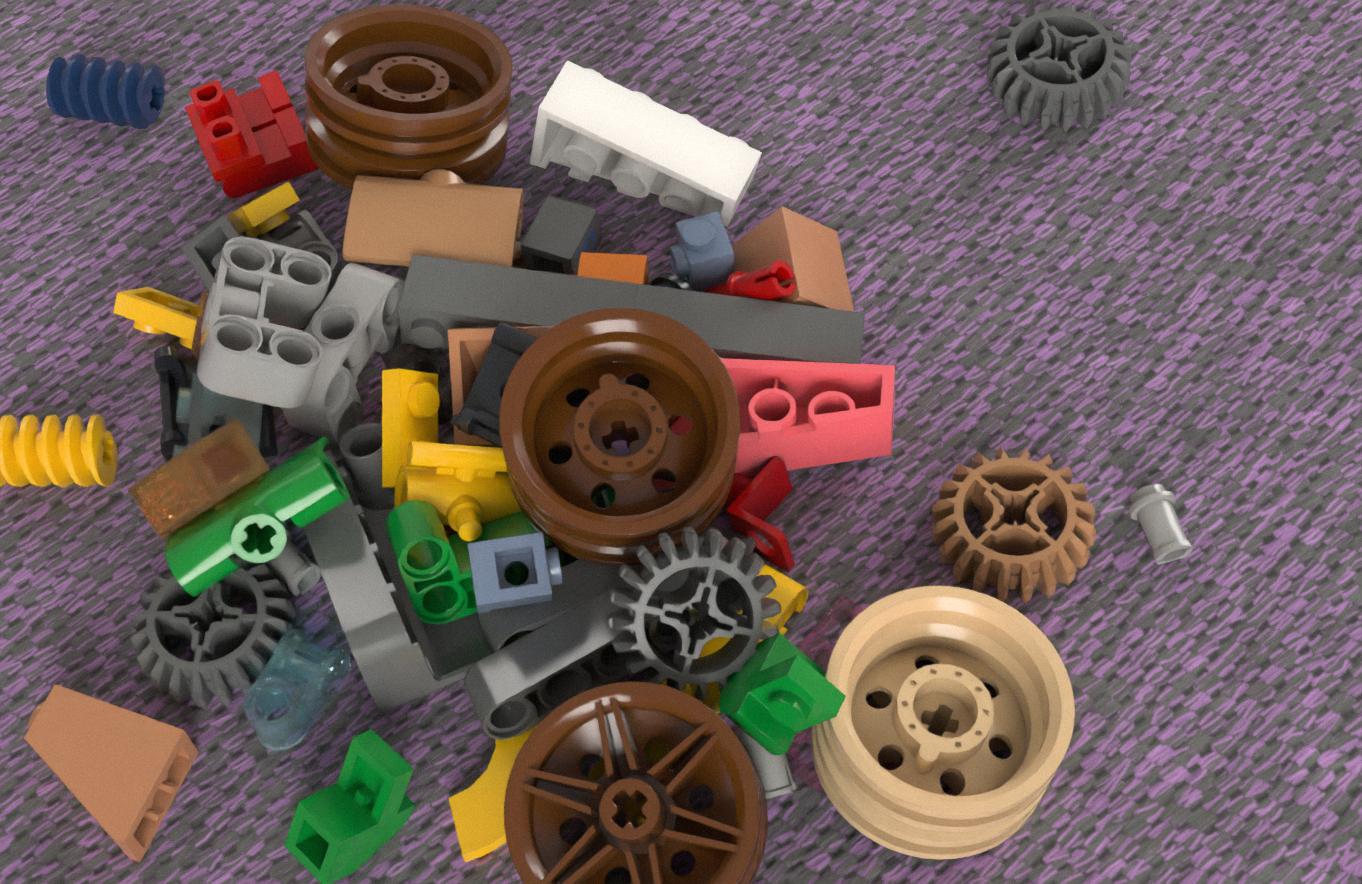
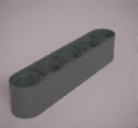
(570, 656)

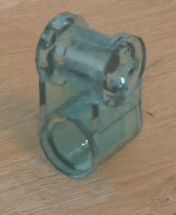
(295, 679)

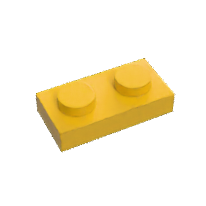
(265, 211)
(158, 313)
(408, 415)

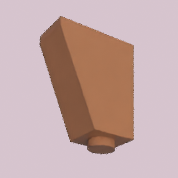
(112, 762)

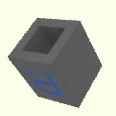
(560, 235)

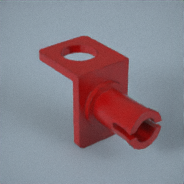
(753, 501)

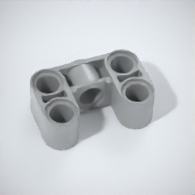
(367, 318)
(239, 346)

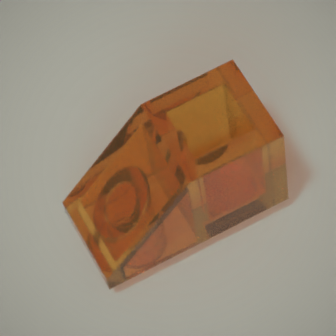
(199, 478)

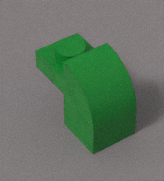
(779, 695)
(357, 815)

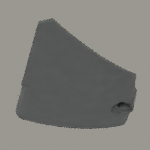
(390, 644)

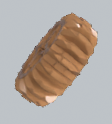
(1021, 493)

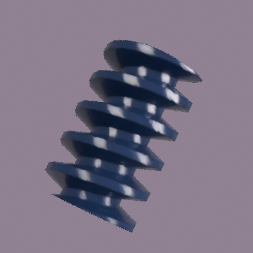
(105, 91)

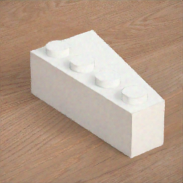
(640, 145)

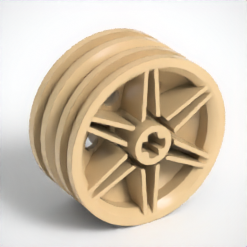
(971, 643)

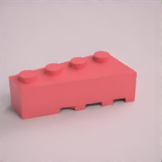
(807, 413)

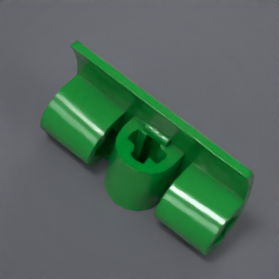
(227, 533)

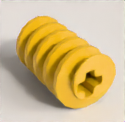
(56, 454)

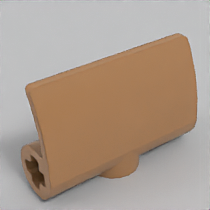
(431, 218)

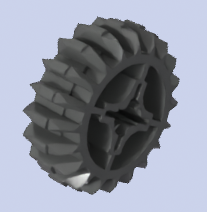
(1061, 53)
(743, 628)
(225, 651)

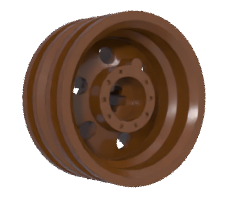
(406, 95)
(599, 356)
(617, 725)

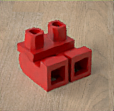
(249, 137)

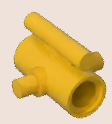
(461, 486)

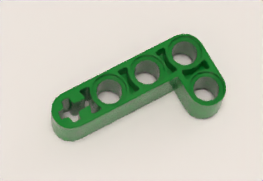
(439, 566)

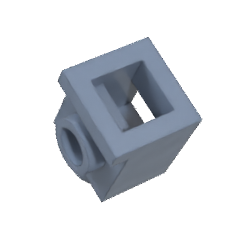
(702, 252)
(492, 559)

